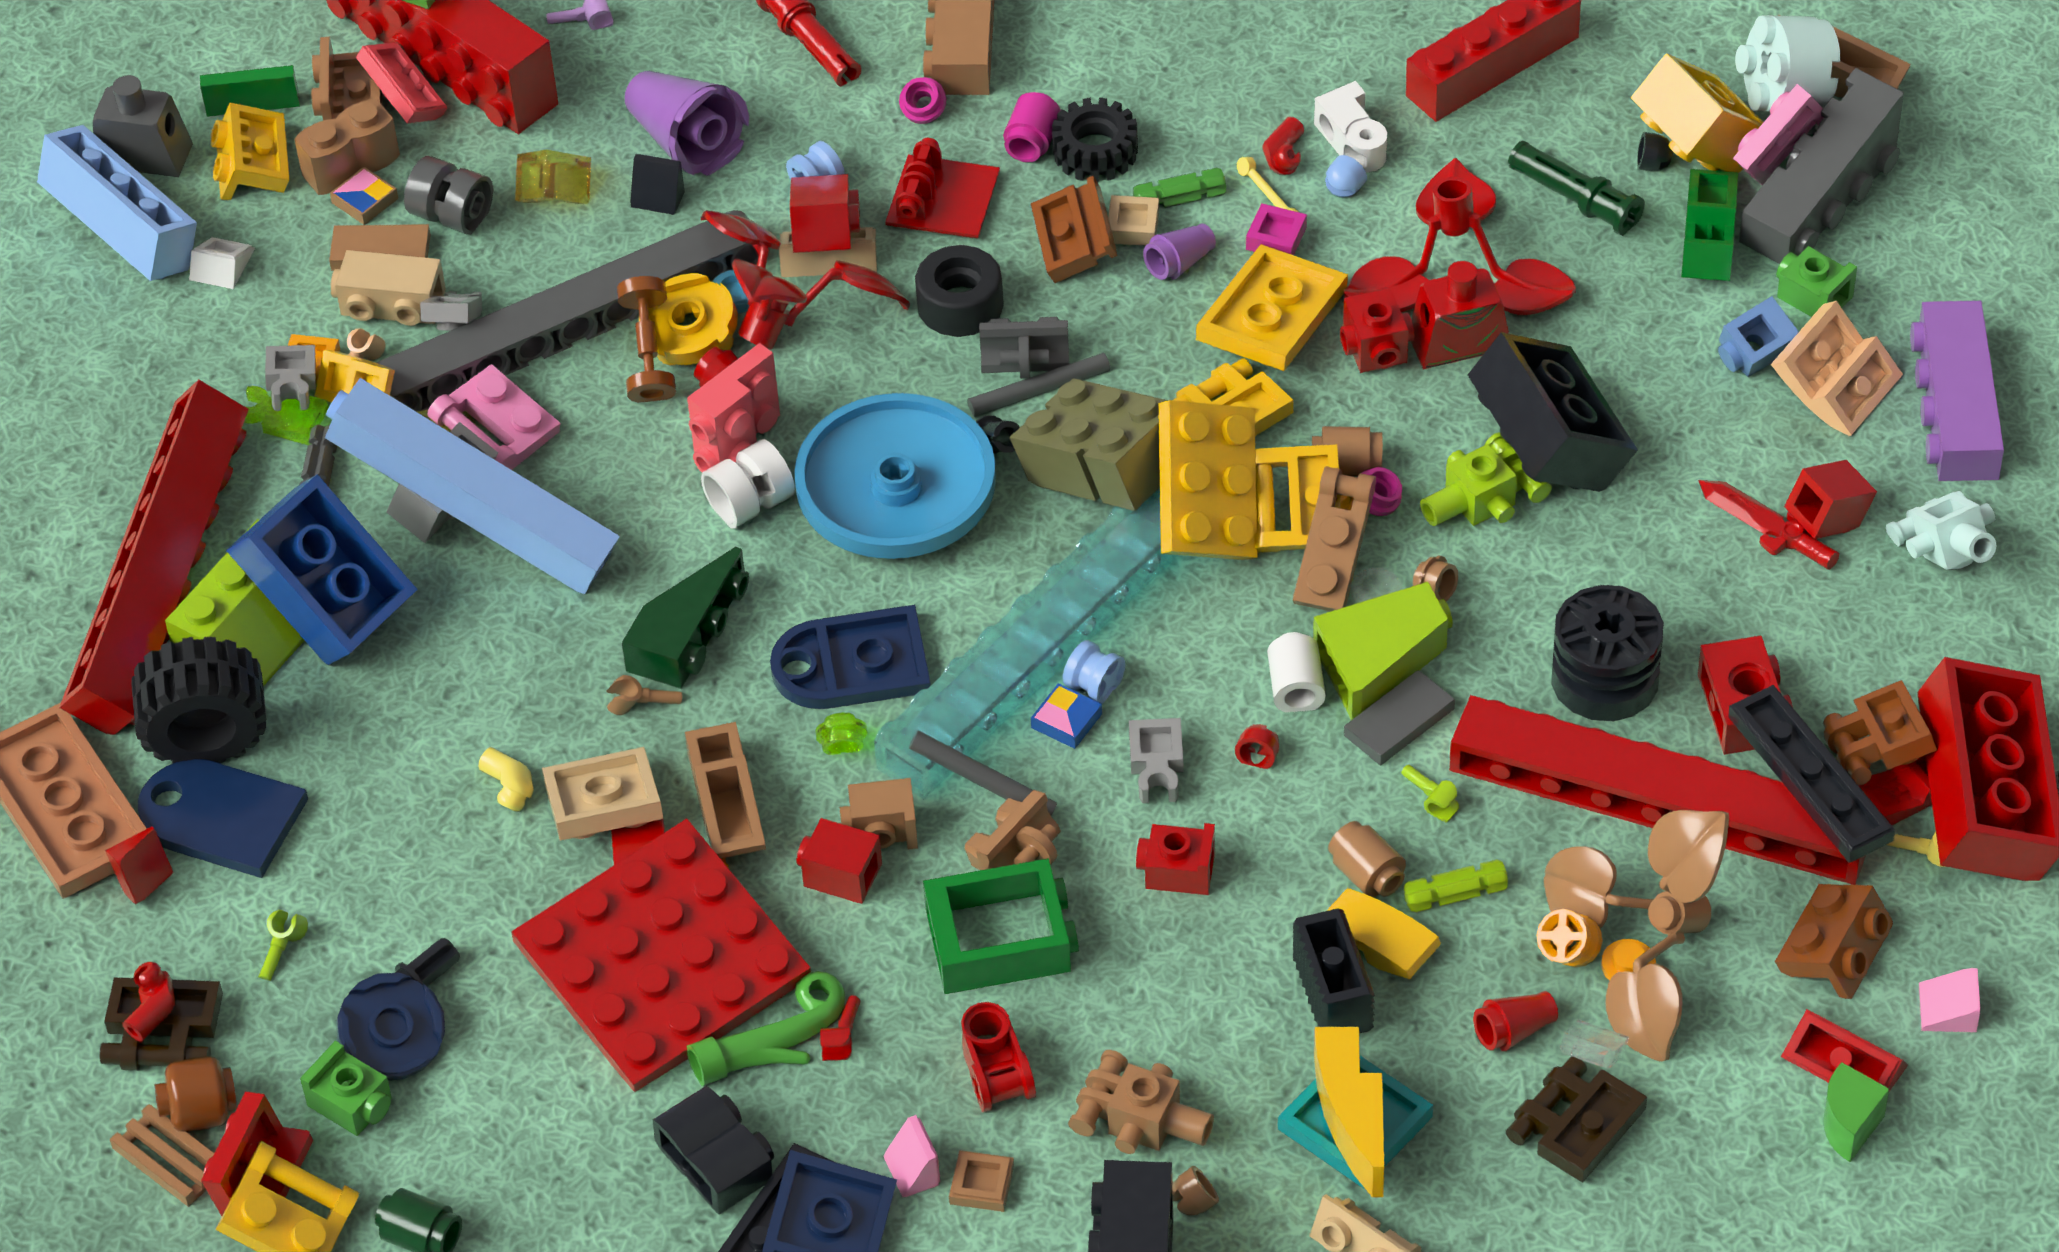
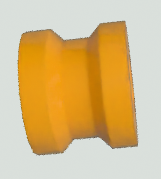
(1557, 934)

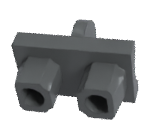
(1023, 345)

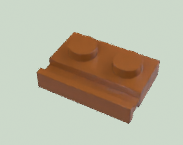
(1073, 229)

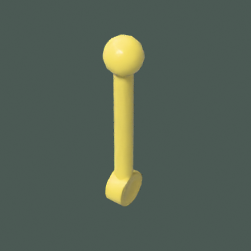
(1247, 167)

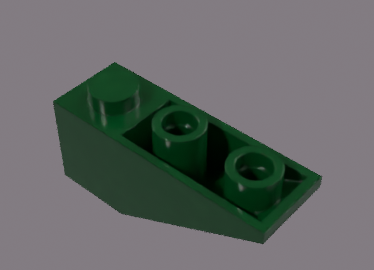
(675, 627)

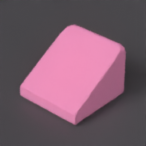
(1950, 1002)
(913, 1159)

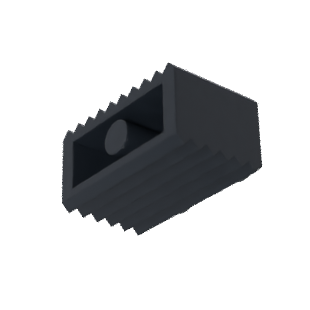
(1332, 971)

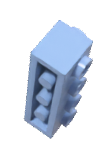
(116, 202)

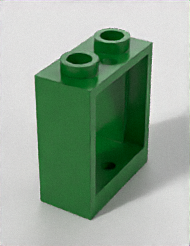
(1007, 961)

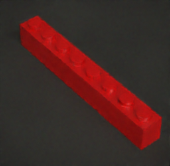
(156, 554)
(1639, 783)

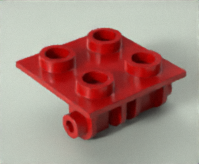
(942, 193)

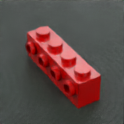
(1488, 52)

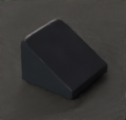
(656, 184)

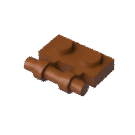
(1893, 727)

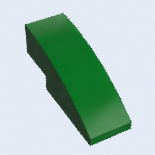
(1710, 225)

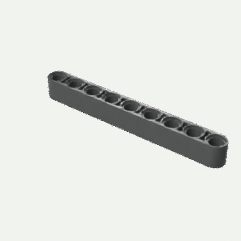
(555, 316)

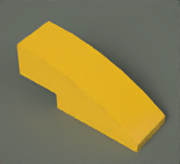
(1351, 1104)

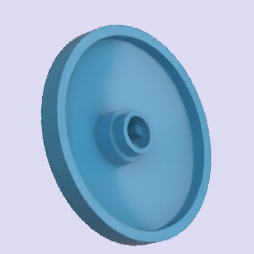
(895, 475)

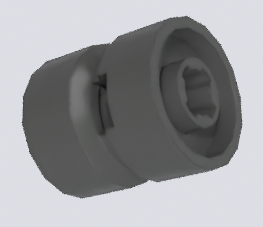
(446, 194)

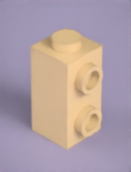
(386, 286)

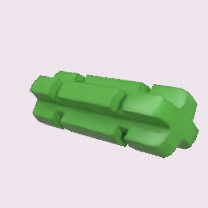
(1184, 188)

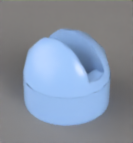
(1345, 176)

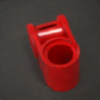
(995, 1064)

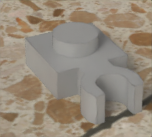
(452, 309)
(290, 373)
(1156, 755)

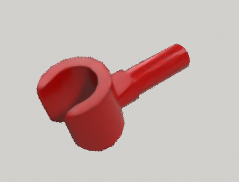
(837, 1042)

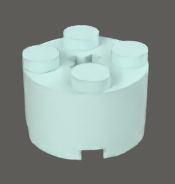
(1788, 53)

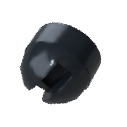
(1653, 152)

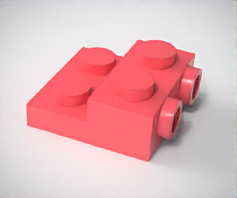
(734, 408)

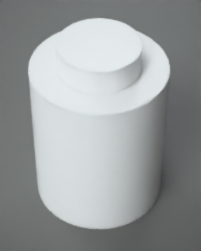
(1296, 673)

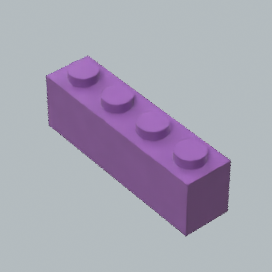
(1959, 391)

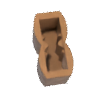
(342, 146)

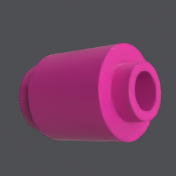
(1030, 126)

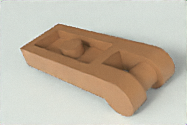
(1334, 541)

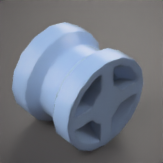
(819, 161)
(1093, 671)

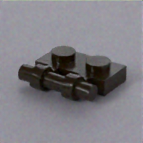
(193, 1016)
(1588, 1127)

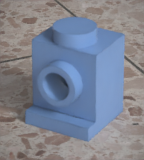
(1762, 324)

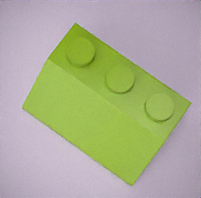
(235, 609)

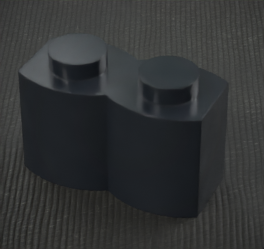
(714, 1148)

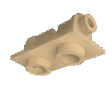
(1347, 1228)

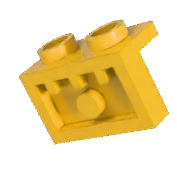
(250, 150)

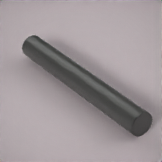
(1038, 384)
(971, 769)

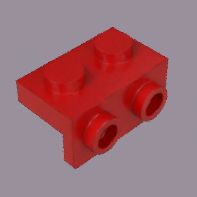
(245, 1129)

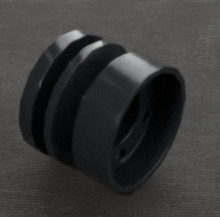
(1607, 653)

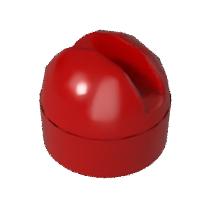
(1257, 734)

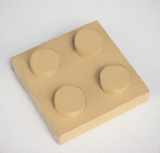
(602, 794)

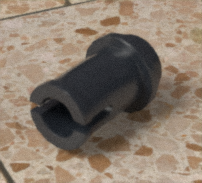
(1000, 432)

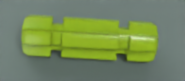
(1455, 885)

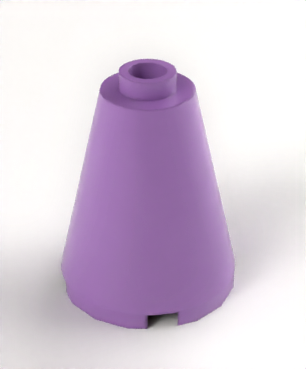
(689, 119)

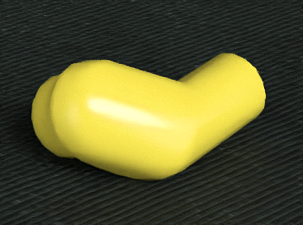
(512, 775)

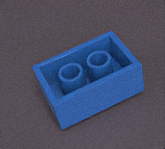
(322, 570)

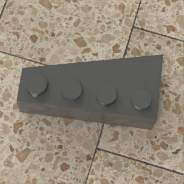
(1826, 170)

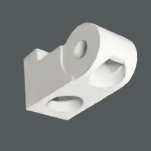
(1348, 128)

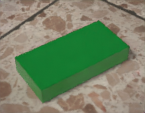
(256, 88)

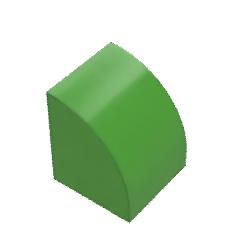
(1852, 1110)

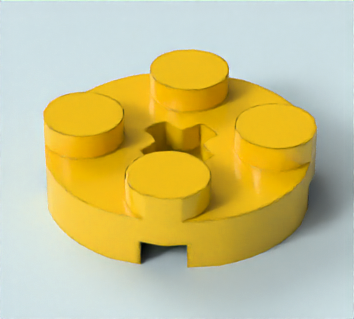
(714, 325)

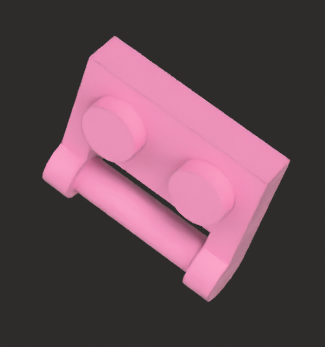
(1770, 145)
(502, 411)

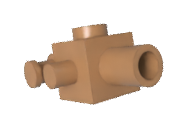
(1138, 1106)

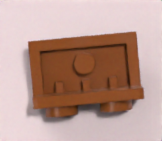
(1837, 936)

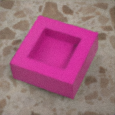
(1276, 229)

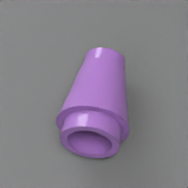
(1177, 250)

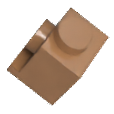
(884, 810)

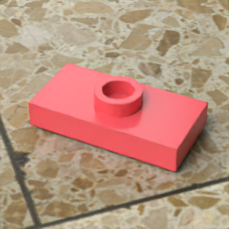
(401, 82)

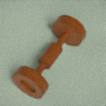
(642, 294)

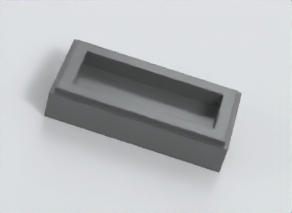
(1399, 717)

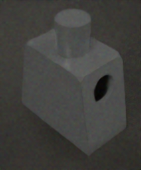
(142, 127)

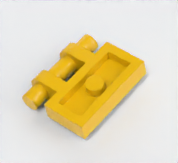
(1258, 392)

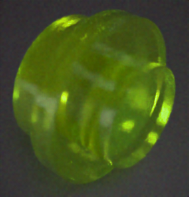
(841, 733)

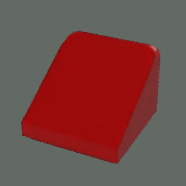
(140, 864)

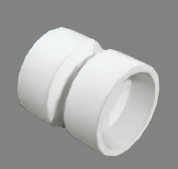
(752, 481)

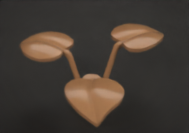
(1688, 853)

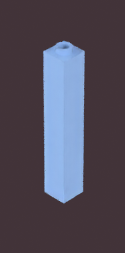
(470, 485)

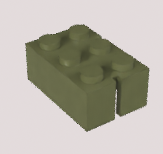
(1093, 444)

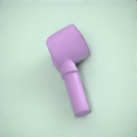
(594, 11)

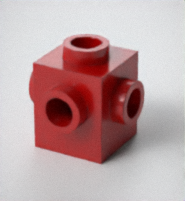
(1377, 340)

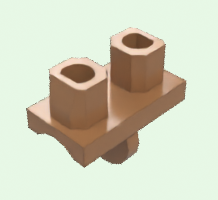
(1022, 835)

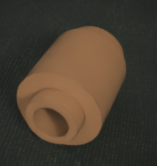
(1357, 447)
(1367, 859)

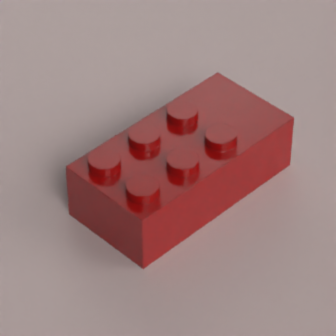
(1991, 770)

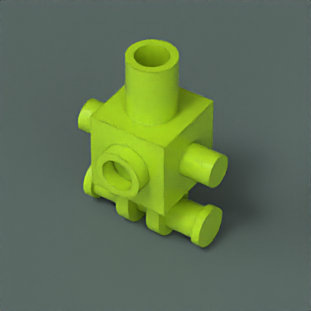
(1482, 485)

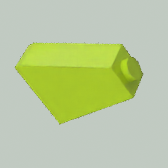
(1381, 643)

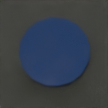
(391, 1024)

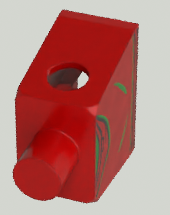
(1457, 316)

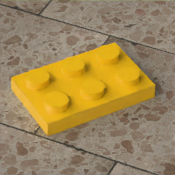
(1271, 307)
(1207, 480)

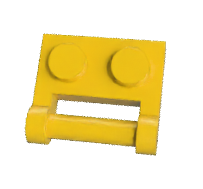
(1304, 478)
(277, 1224)

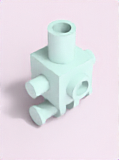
(1947, 531)

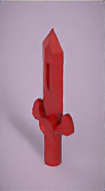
(1767, 521)

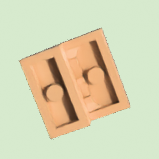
(1837, 369)

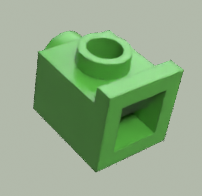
(1814, 280)
(346, 1090)

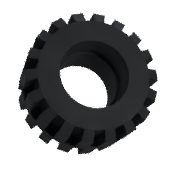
(198, 701)

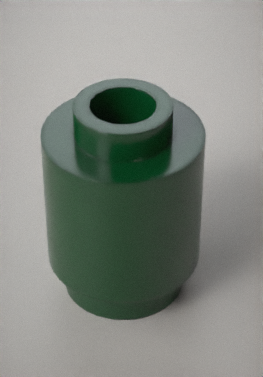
(417, 1222)

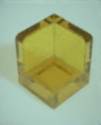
(552, 176)

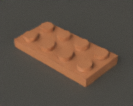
(63, 799)

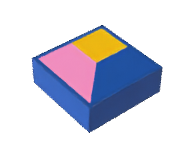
(1066, 716)

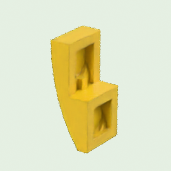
(342, 372)
(1386, 935)

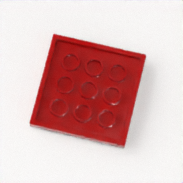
(660, 954)

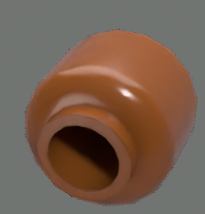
(196, 1094)

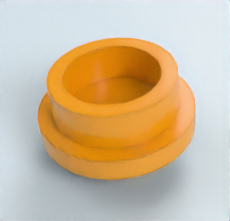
(1621, 955)

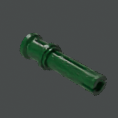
(1593, 195)

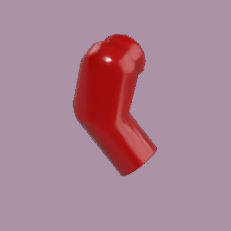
(1279, 147)
(156, 1000)

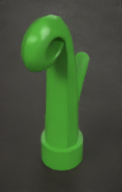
(770, 1043)

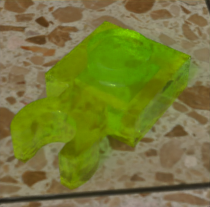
(291, 421)

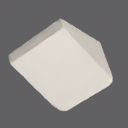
(219, 262)

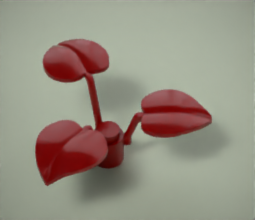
(1455, 203)
(770, 294)

